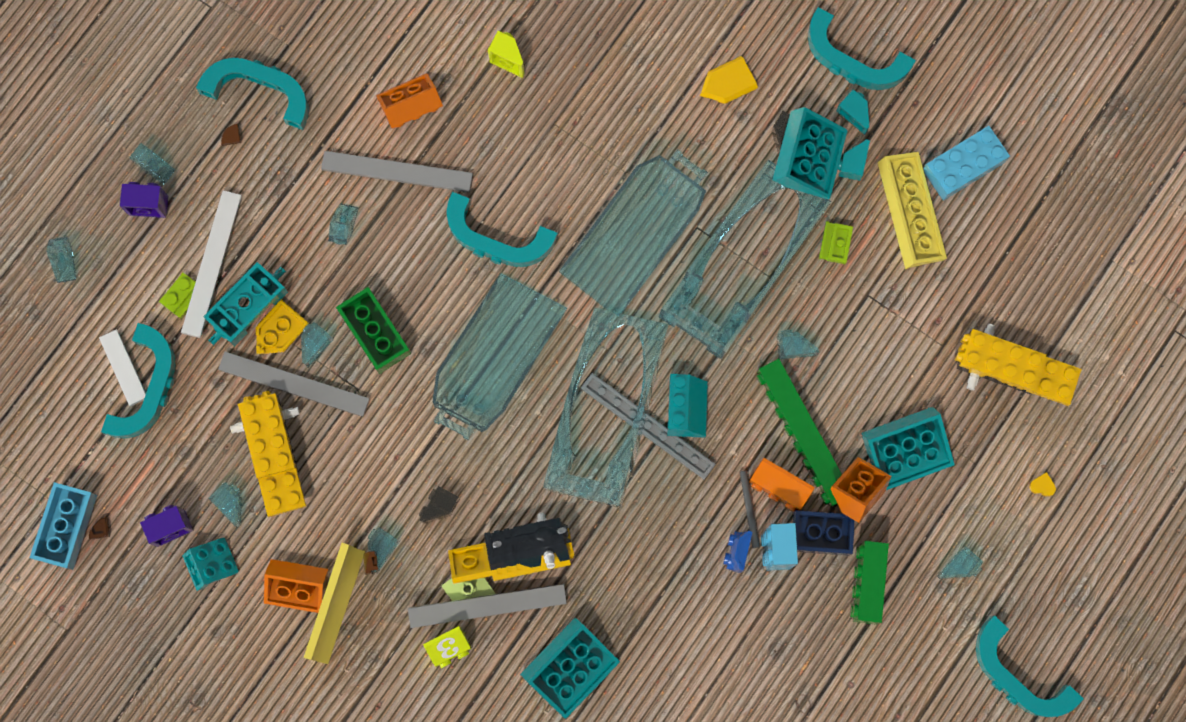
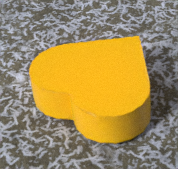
(1043, 485)

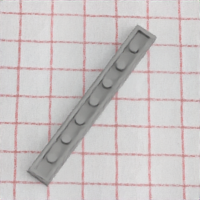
(397, 171)
(294, 384)
(652, 428)
(486, 605)

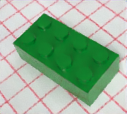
(373, 330)
(870, 582)

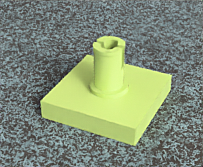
(467, 589)

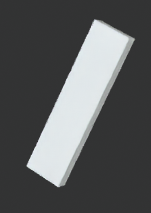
(123, 367)

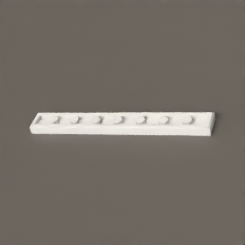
(211, 264)

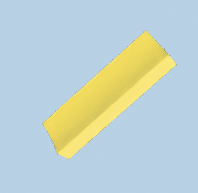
(911, 209)
(334, 604)

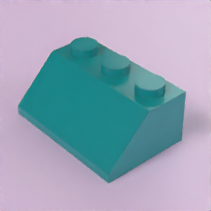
(687, 406)

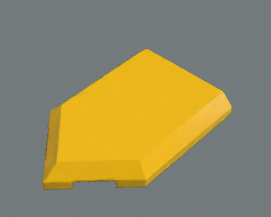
(729, 81)
(279, 329)

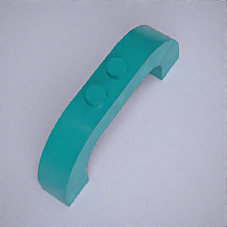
(848, 67)
(232, 68)
(497, 251)
(157, 391)
(986, 653)

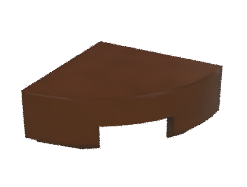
(231, 135)
(100, 529)

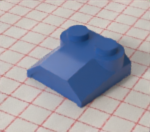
(738, 552)

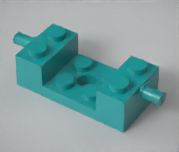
(232, 320)

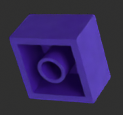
(144, 200)
(166, 525)

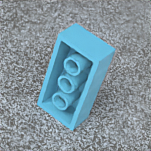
(966, 163)
(63, 526)
(779, 547)

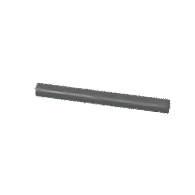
(749, 509)

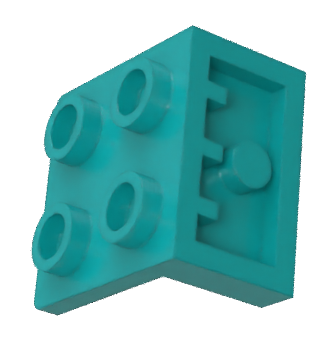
(210, 563)

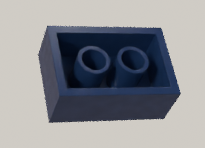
(824, 533)

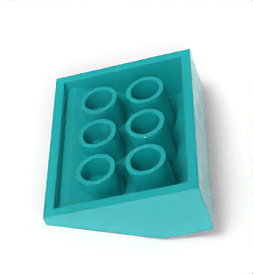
(810, 153)
(909, 447)
(570, 668)

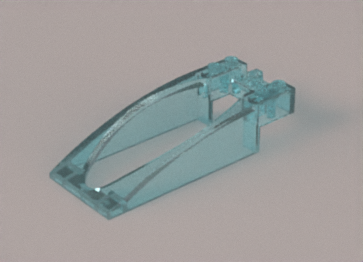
(721, 338)
(558, 472)

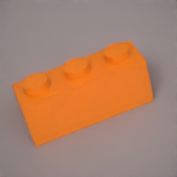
(409, 101)
(781, 485)
(860, 488)
(295, 585)

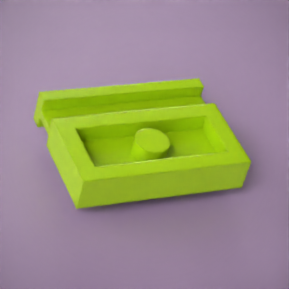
(835, 242)
(179, 296)

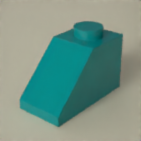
(855, 110)
(853, 161)

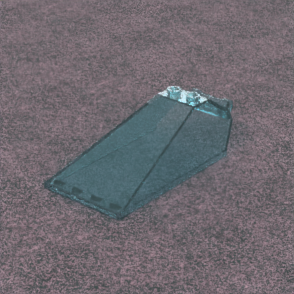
(636, 231)
(493, 355)

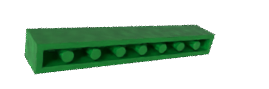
(801, 428)

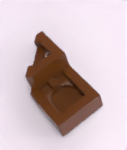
(370, 562)

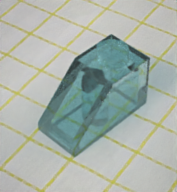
(152, 163)
(342, 224)
(61, 259)
(313, 342)
(794, 345)
(228, 502)
(383, 544)
(962, 565)

